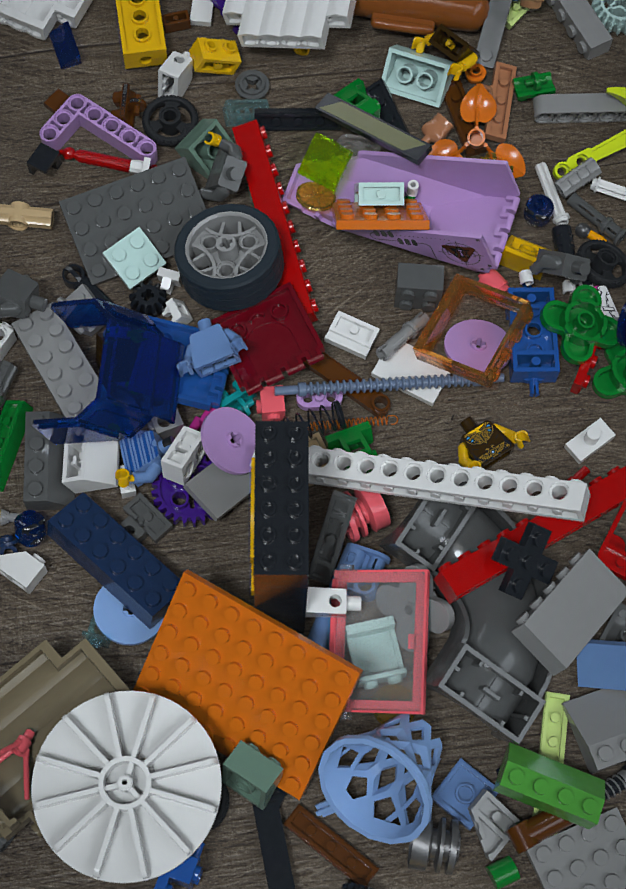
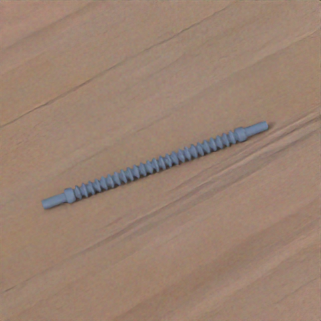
(303, 389)

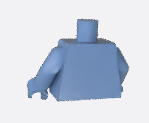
(211, 349)

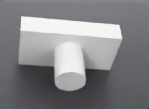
(589, 441)

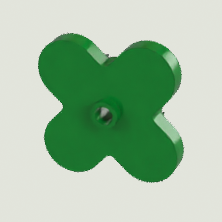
(580, 324)
(611, 380)

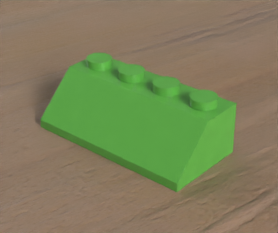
(551, 786)

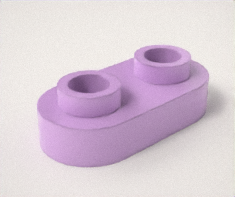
(317, 401)

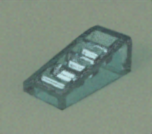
(238, 118)

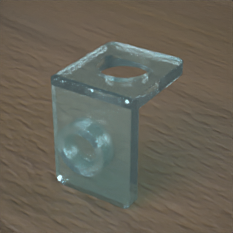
(95, 639)

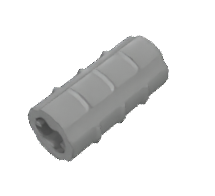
(577, 177)

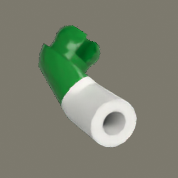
(412, 189)

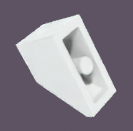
(23, 569)

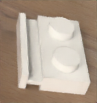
(352, 335)

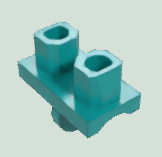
(238, 399)

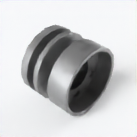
(436, 845)

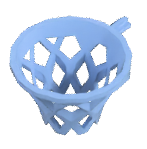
(359, 812)

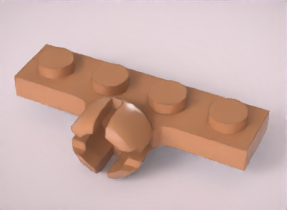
(502, 92)

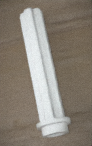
(608, 188)
(549, 189)

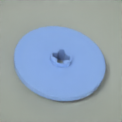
(118, 624)

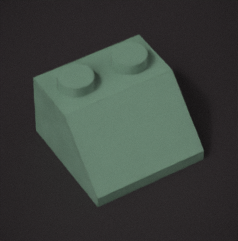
(197, 152)
(252, 774)

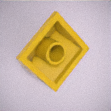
(520, 255)

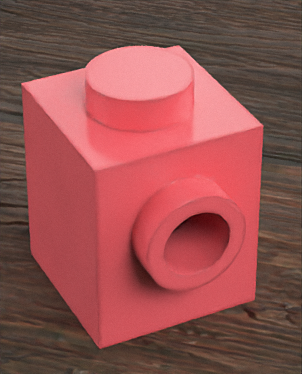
(269, 405)

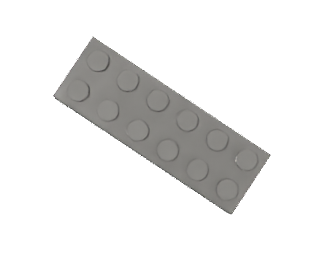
(58, 360)

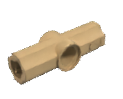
(20, 216)

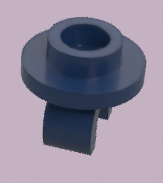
(7, 541)

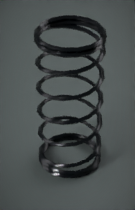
(339, 413)

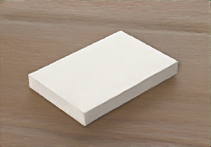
(406, 364)

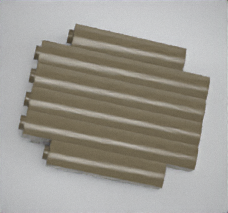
(35, 698)

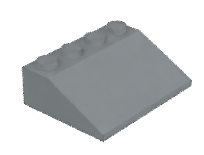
(599, 727)

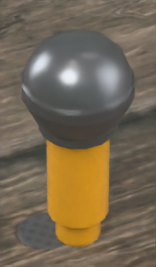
(584, 231)

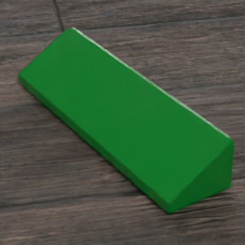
(11, 435)

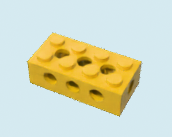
(143, 48)

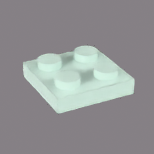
(134, 258)

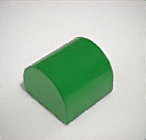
(503, 872)

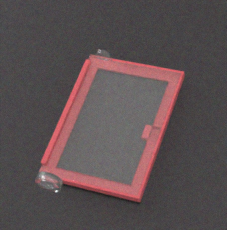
(384, 638)

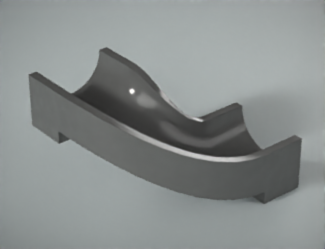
(482, 661)

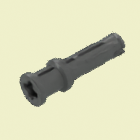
(607, 222)

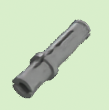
(408, 331)

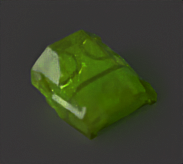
(325, 162)

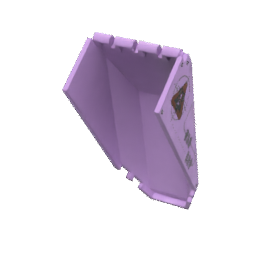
(464, 199)

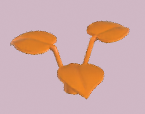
(480, 107)

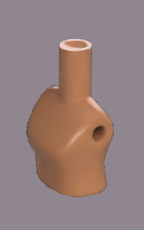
(436, 129)

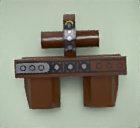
(129, 103)

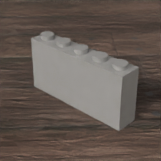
(570, 611)

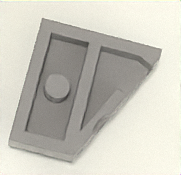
(491, 822)

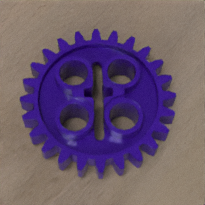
(168, 492)

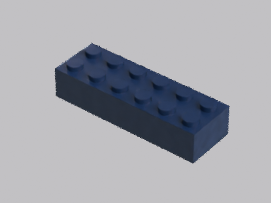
(114, 558)

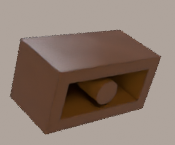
(176, 21)

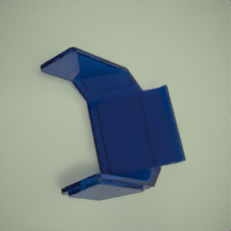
(134, 379)

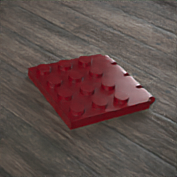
(276, 338)

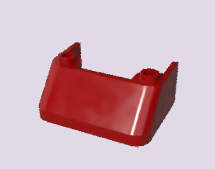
(613, 547)

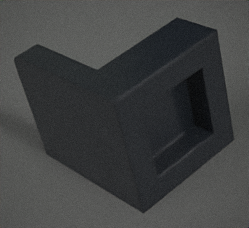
(43, 159)

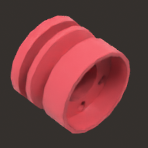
(368, 510)

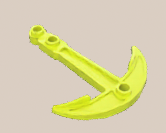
(601, 150)

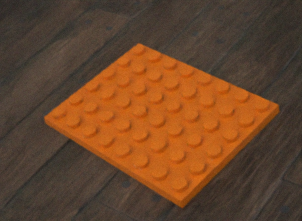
(248, 678)

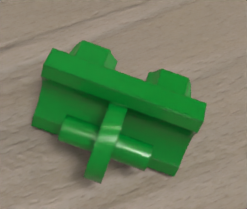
(533, 85)

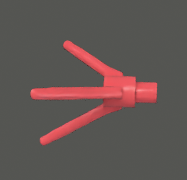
(21, 749)

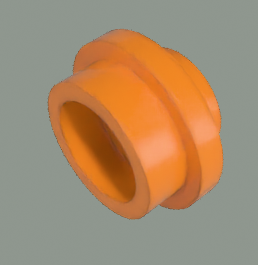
(475, 78)

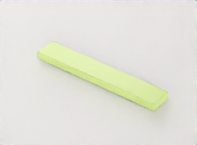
(553, 730)

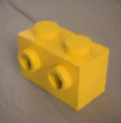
(215, 56)

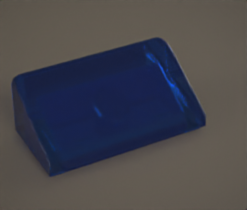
(65, 46)

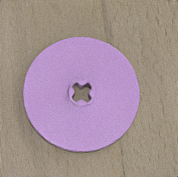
(462, 341)
(216, 432)

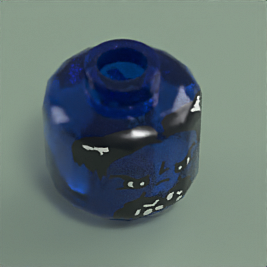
(538, 210)
(30, 528)

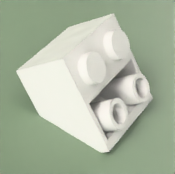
(90, 465)

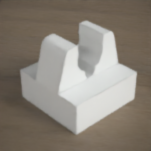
(168, 279)
(178, 311)

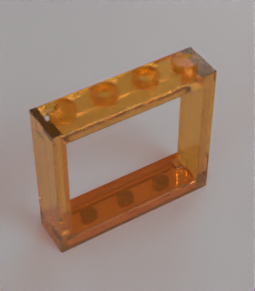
(444, 312)

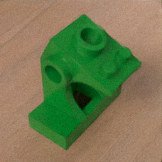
(356, 95)
(352, 438)

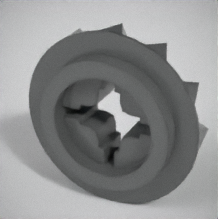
(252, 77)

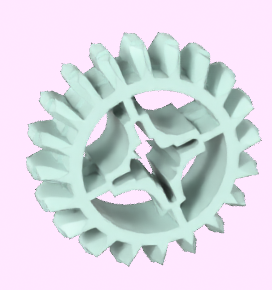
(612, 17)

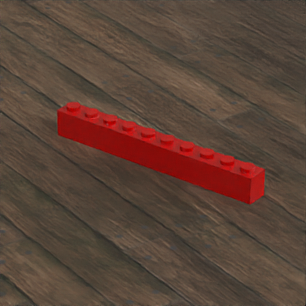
(267, 198)
(478, 567)

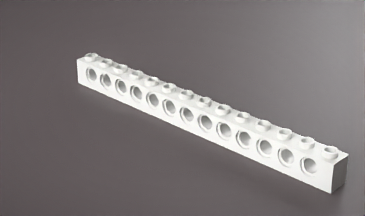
(545, 504)

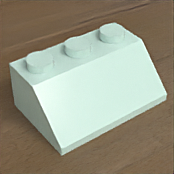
(417, 75)

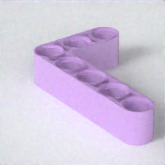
(101, 128)

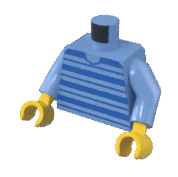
(142, 458)

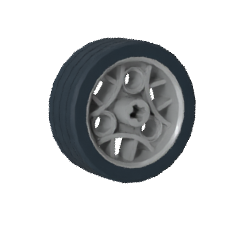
(241, 256)

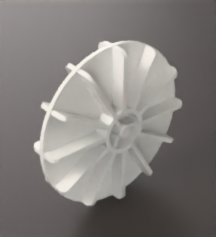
(126, 786)

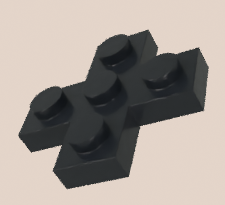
(524, 560)

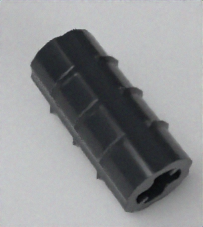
(563, 239)

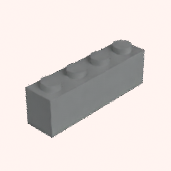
(582, 26)

